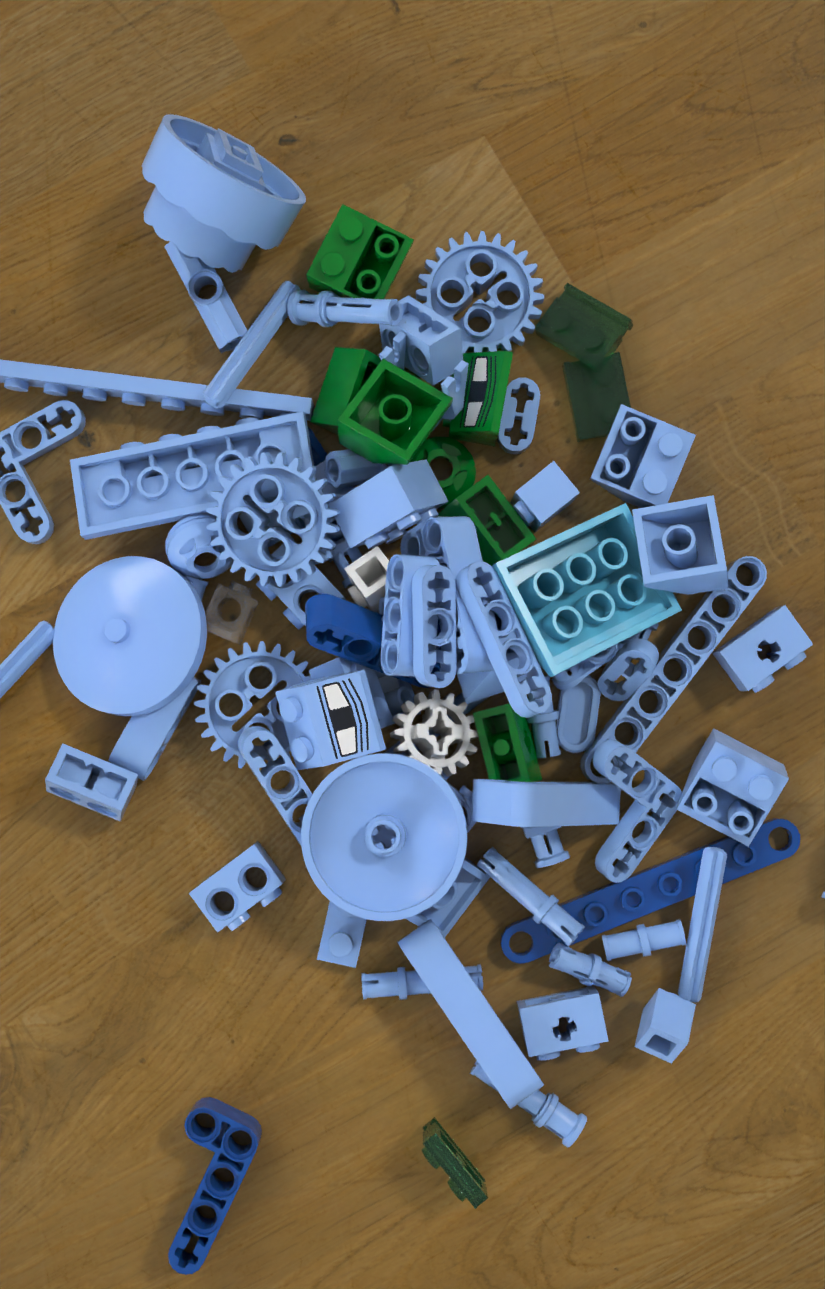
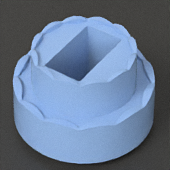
(216, 194)

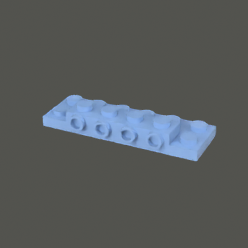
(175, 475)

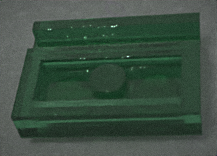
(583, 327)
(595, 396)
(444, 1152)

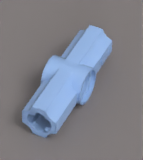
(217, 312)

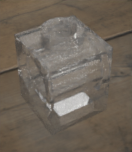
(234, 630)

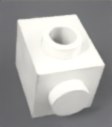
(368, 579)

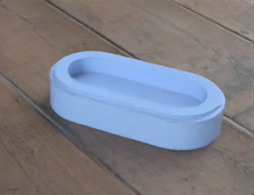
(578, 715)

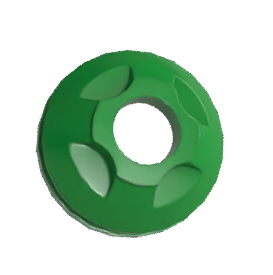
(461, 459)

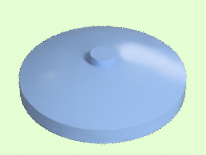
(130, 636)
(384, 837)

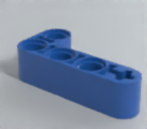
(349, 632)
(211, 1189)

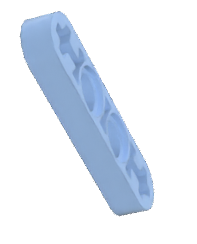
(497, 642)

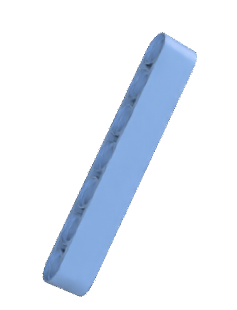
(689, 658)

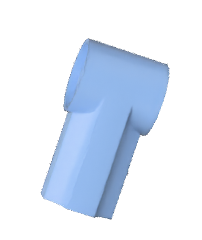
(349, 469)

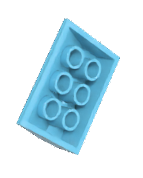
(582, 591)

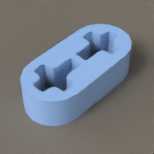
(528, 417)
(634, 674)

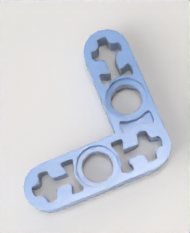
(18, 455)
(645, 798)

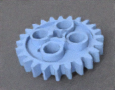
(455, 272)
(294, 489)
(234, 678)

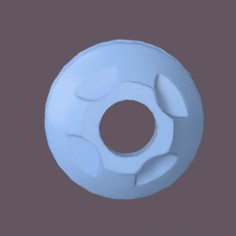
(190, 539)

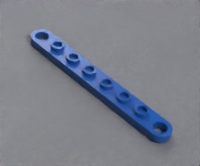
(651, 890)

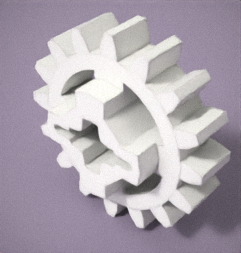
(436, 718)

